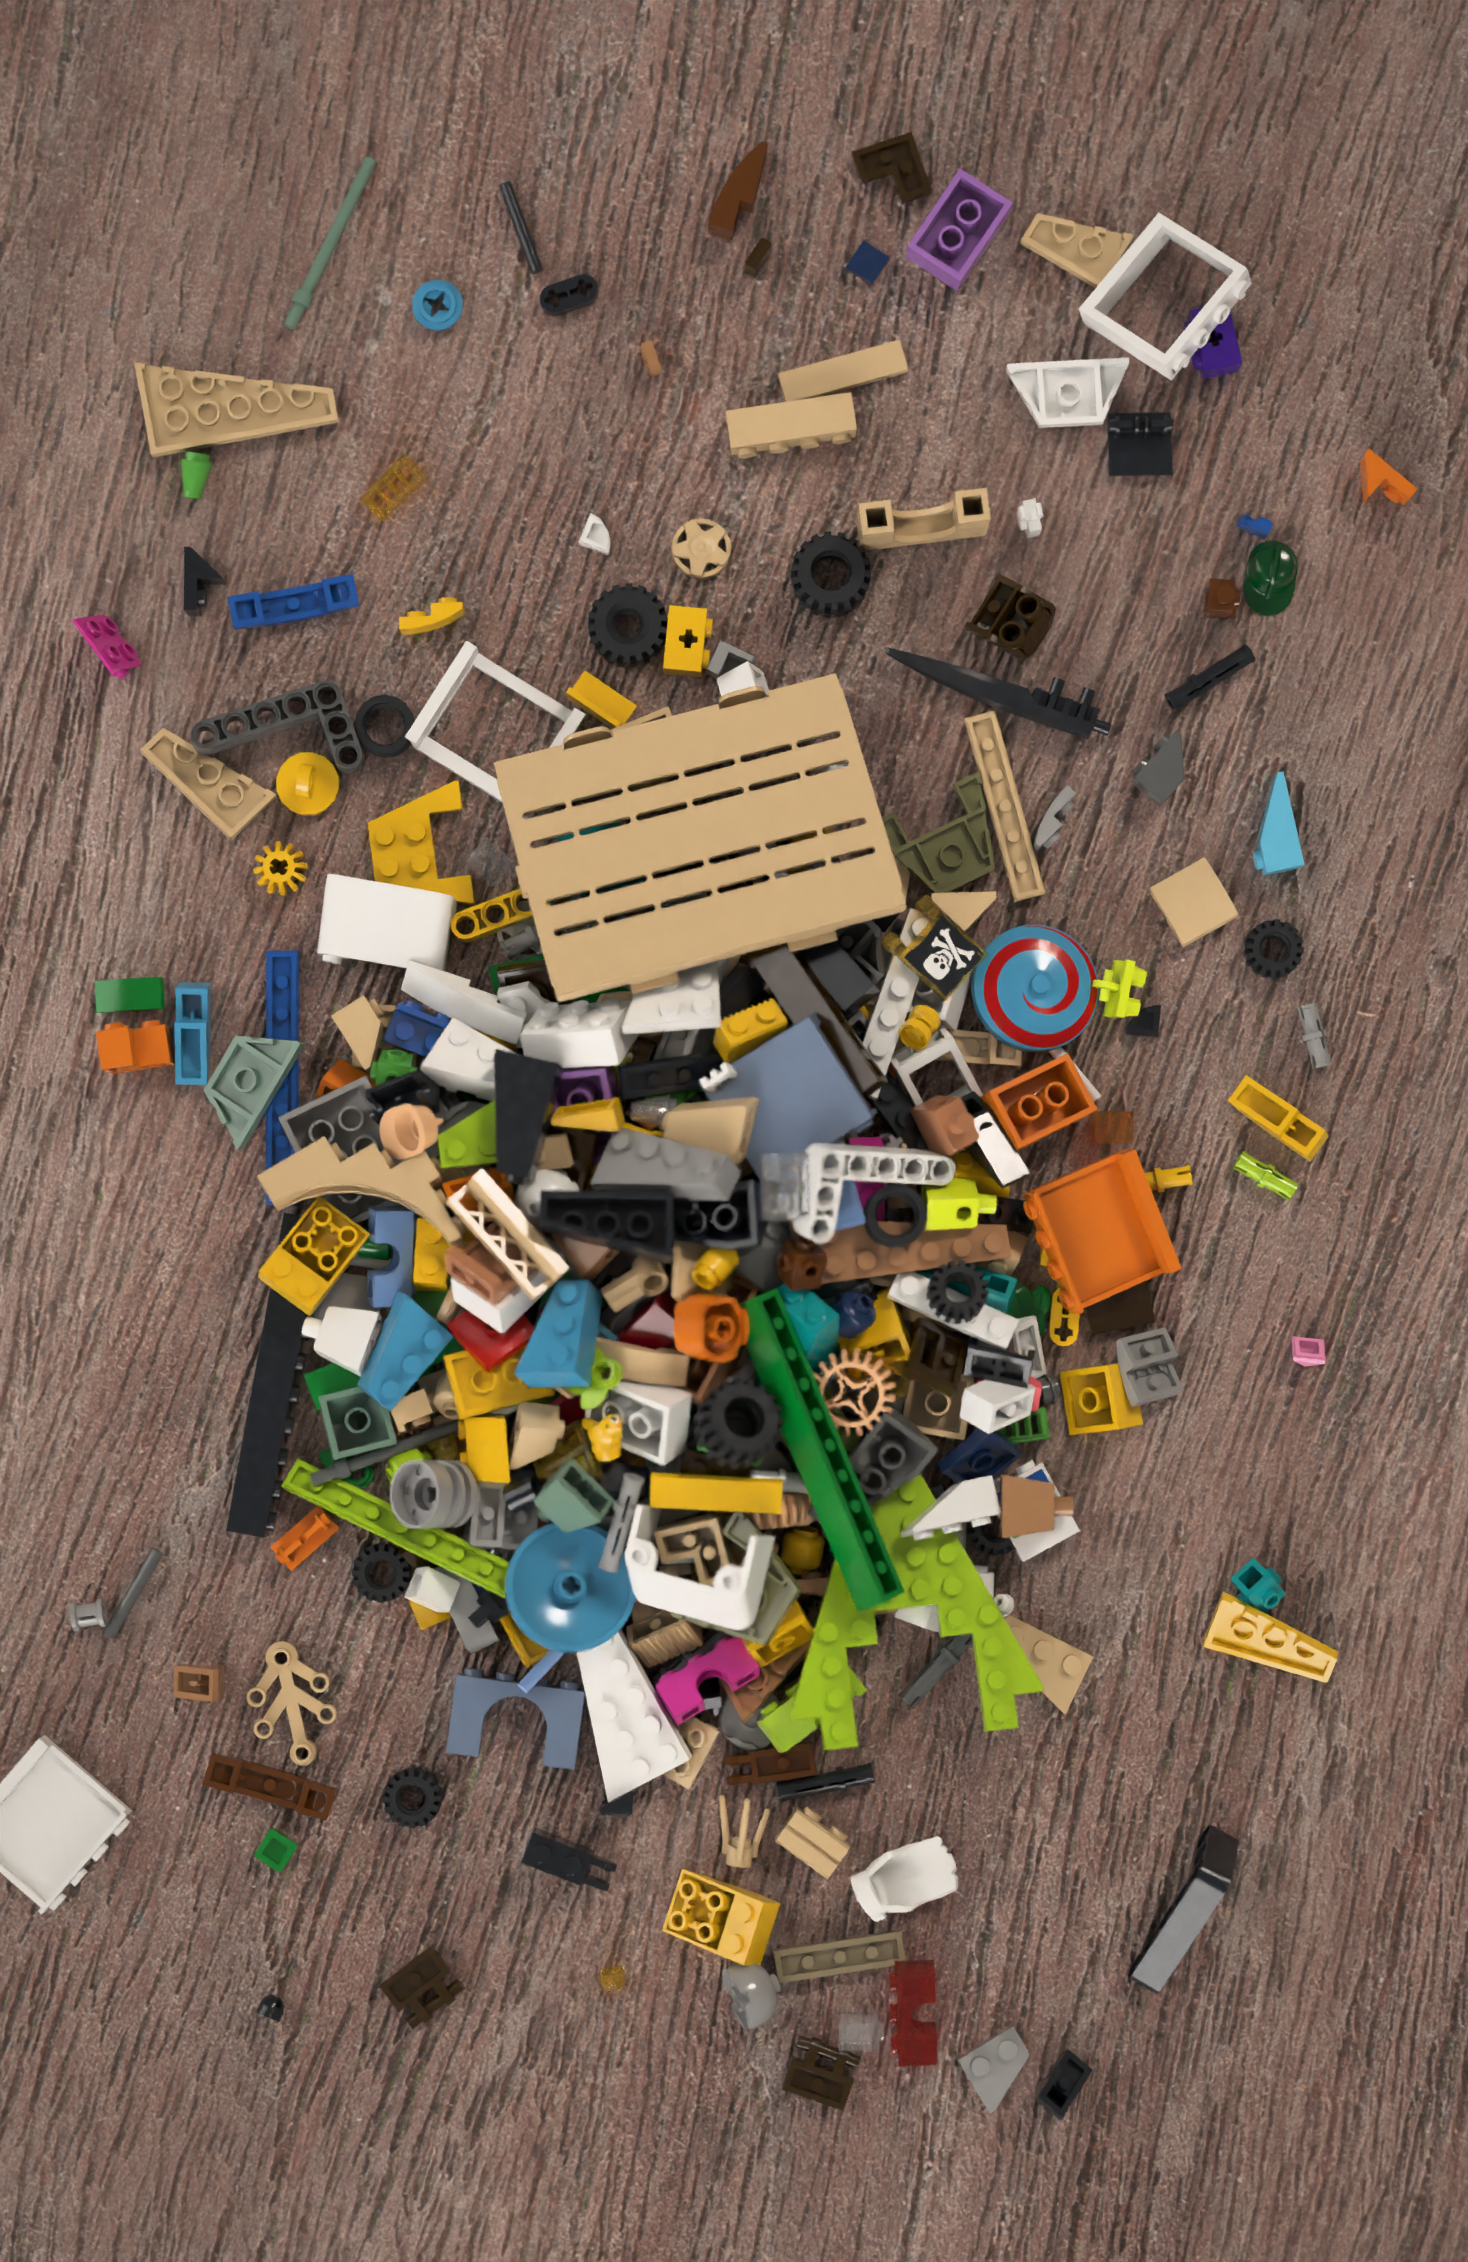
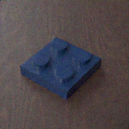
(980, 1456)

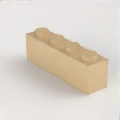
(791, 424)

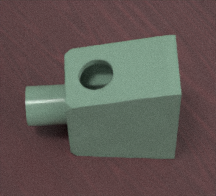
(572, 1498)

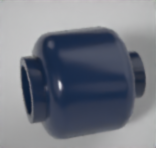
(855, 1314)

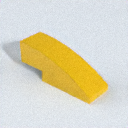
(1278, 1118)

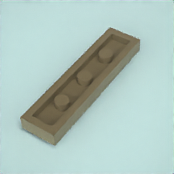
(839, 1956)

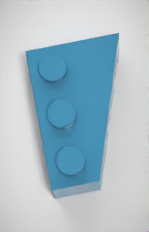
(564, 1338)

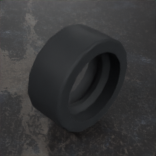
(365, 712)
(917, 1204)

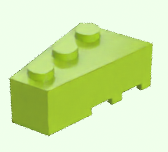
(787, 1733)

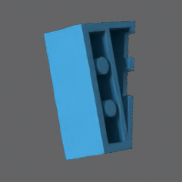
(402, 1352)

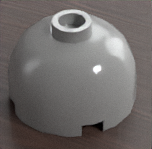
(752, 1993)

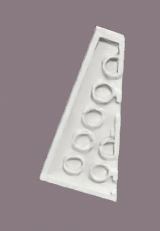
(681, 1005)
(627, 1718)

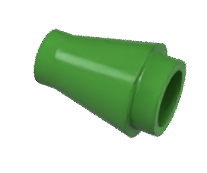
(195, 474)

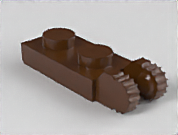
(771, 1766)

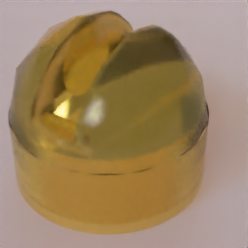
(612, 1977)

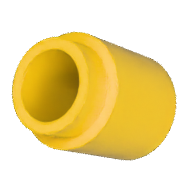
(714, 1267)

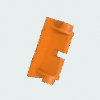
(304, 1538)

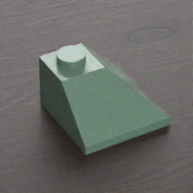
(355, 1423)

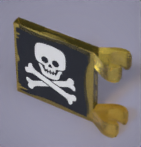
(940, 953)

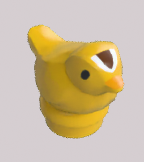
(604, 1436)

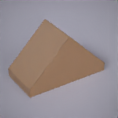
(199, 1682)

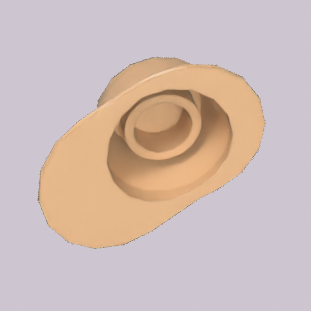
(408, 1130)

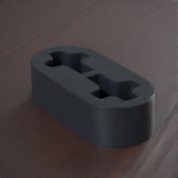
(567, 287)

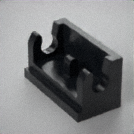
(410, 1088)
(999, 1365)

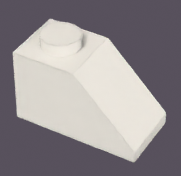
(995, 1404)

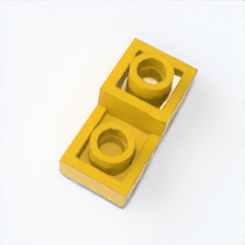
(442, 614)

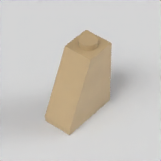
(713, 1125)

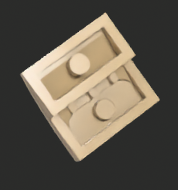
(1194, 902)

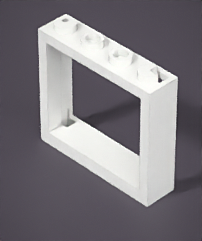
(1128, 270)

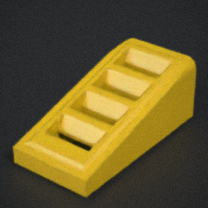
(594, 1115)

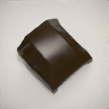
(1013, 618)

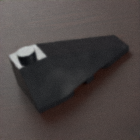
(721, 1223)

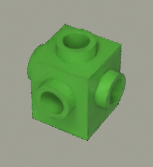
(391, 1065)

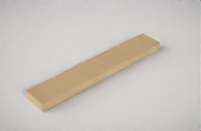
(1004, 806)

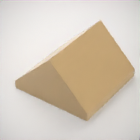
(964, 907)

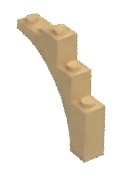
(318, 1172)

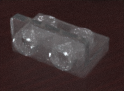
(784, 1186)

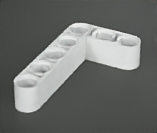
(865, 1167)

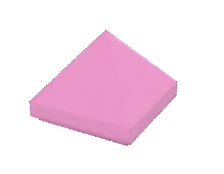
(1308, 1351)

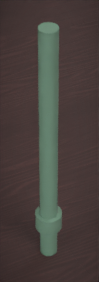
(303, 297)

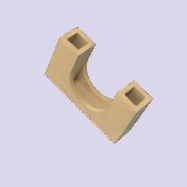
(959, 519)

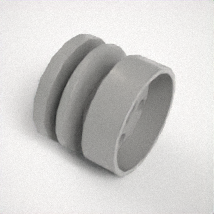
(433, 1494)

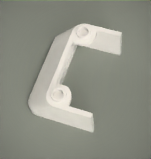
(730, 1601)

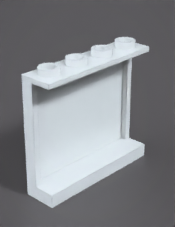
(53, 1823)

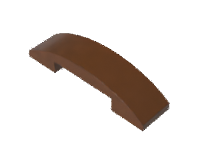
(269, 1785)

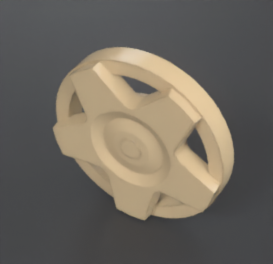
(701, 548)

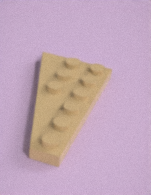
(214, 409)

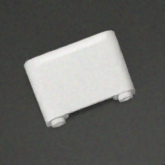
(384, 923)

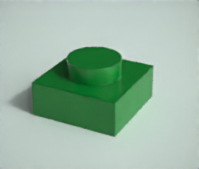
(276, 1849)

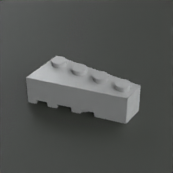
(657, 1164)

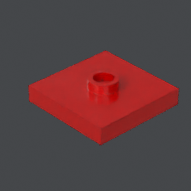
(488, 1344)

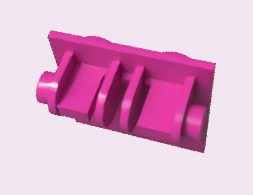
(108, 644)

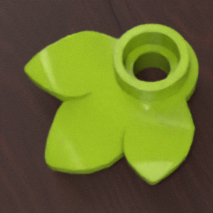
(597, 1391)

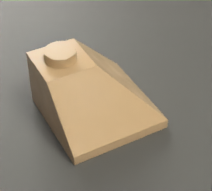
(684, 1259)

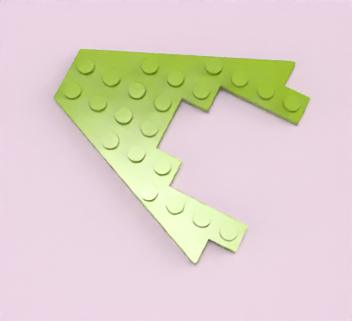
(932, 1574)

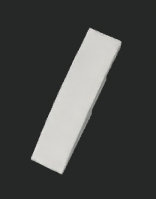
(455, 999)

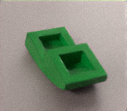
(129, 995)

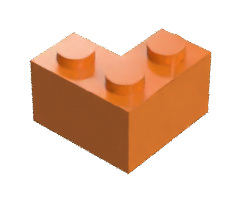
(131, 1049)

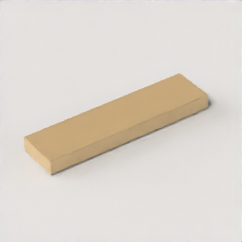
(843, 372)

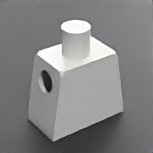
(345, 1336)

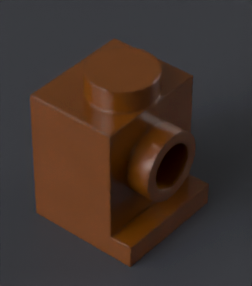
(1221, 599)

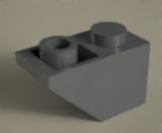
(1164, 770)

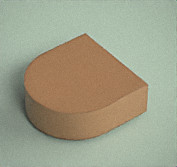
(650, 358)

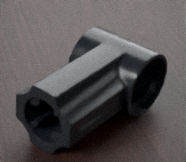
(522, 1488)

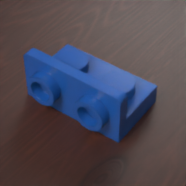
(414, 1029)

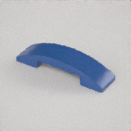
(293, 604)

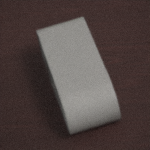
(462, 1608)

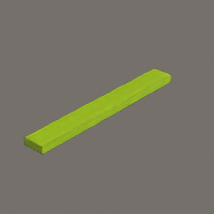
(378, 1518)

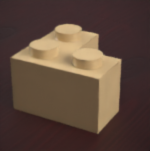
(696, 1538)

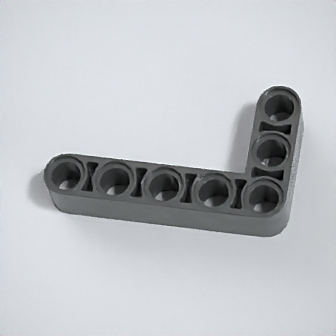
(285, 720)

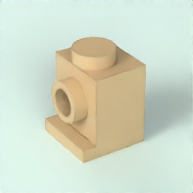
(414, 1408)

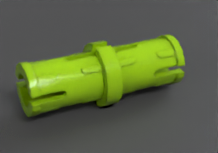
(1265, 1175)

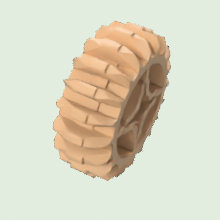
(844, 1378)
(793, 1513)

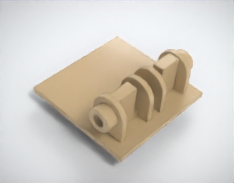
(699, 1740)

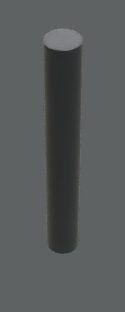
(521, 227)

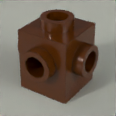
(801, 1263)

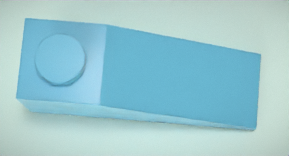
(1278, 837)

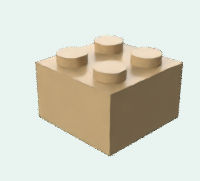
(936, 1412)

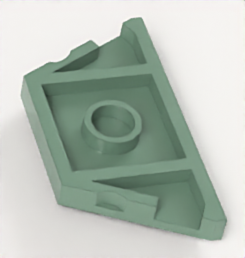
(249, 1081)

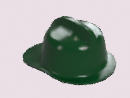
(1270, 578)

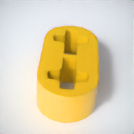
(1055, 1320)

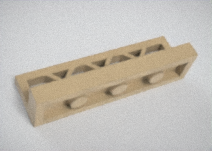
(516, 1227)

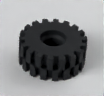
(621, 602)

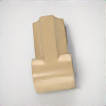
(643, 1279)

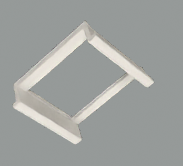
(443, 695)

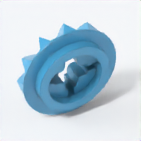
(434, 291)

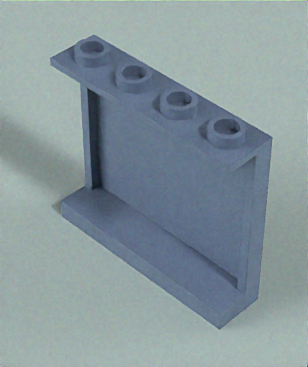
(800, 1093)

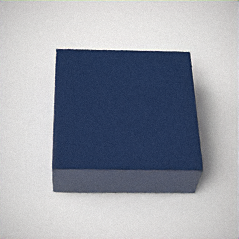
(867, 263)

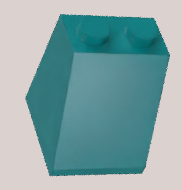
(814, 1324)

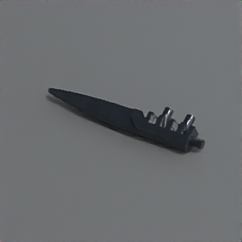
(1040, 706)

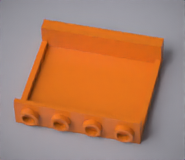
(1100, 1230)

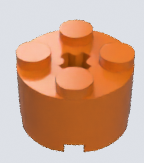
(710, 1327)

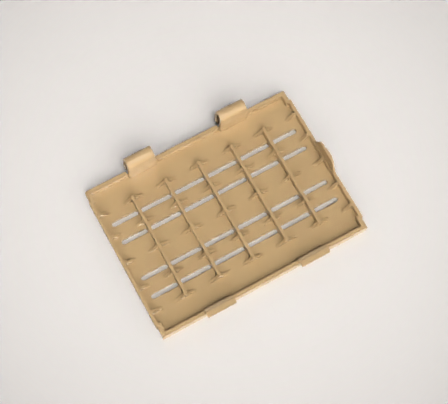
(787, 909)

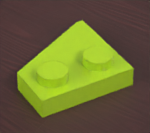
(470, 1141)

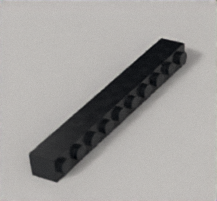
(269, 1413)

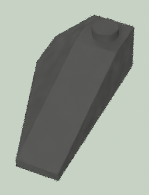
(888, 1456)

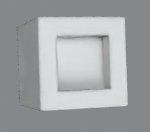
(742, 677)
(432, 1589)

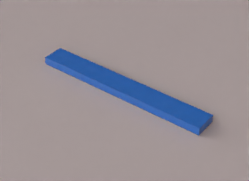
(282, 1024)

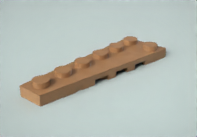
(857, 1256)

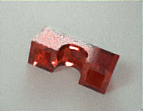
(914, 2040)

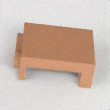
(481, 1271)

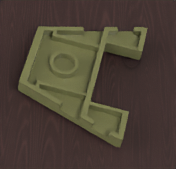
(952, 852)
(778, 1592)

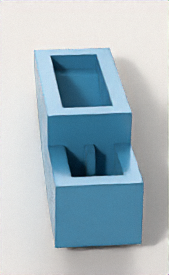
(192, 1033)

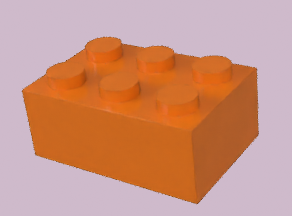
(1041, 1102)

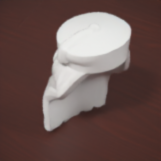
(906, 1878)

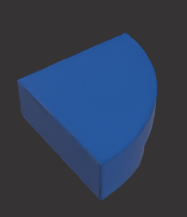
(1256, 527)

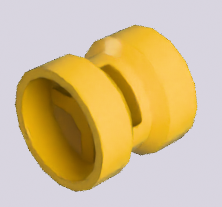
(919, 1027)

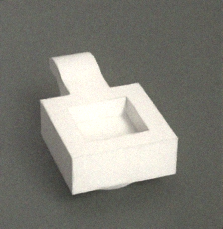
(1029, 517)

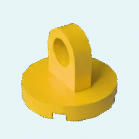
(308, 784)

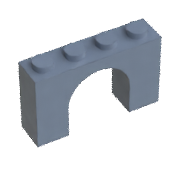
(559, 1703)

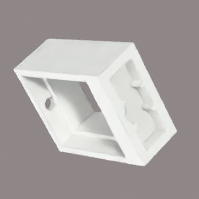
(909, 1060)

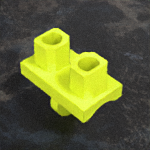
(1116, 989)

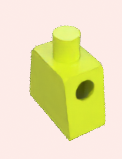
(955, 1204)

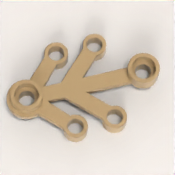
(290, 1697)

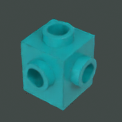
(1258, 1586)

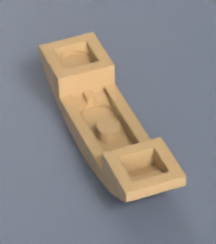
(979, 1049)
(647, 1365)

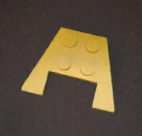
(405, 846)

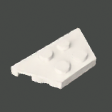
(1068, 390)

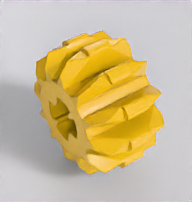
(277, 879)

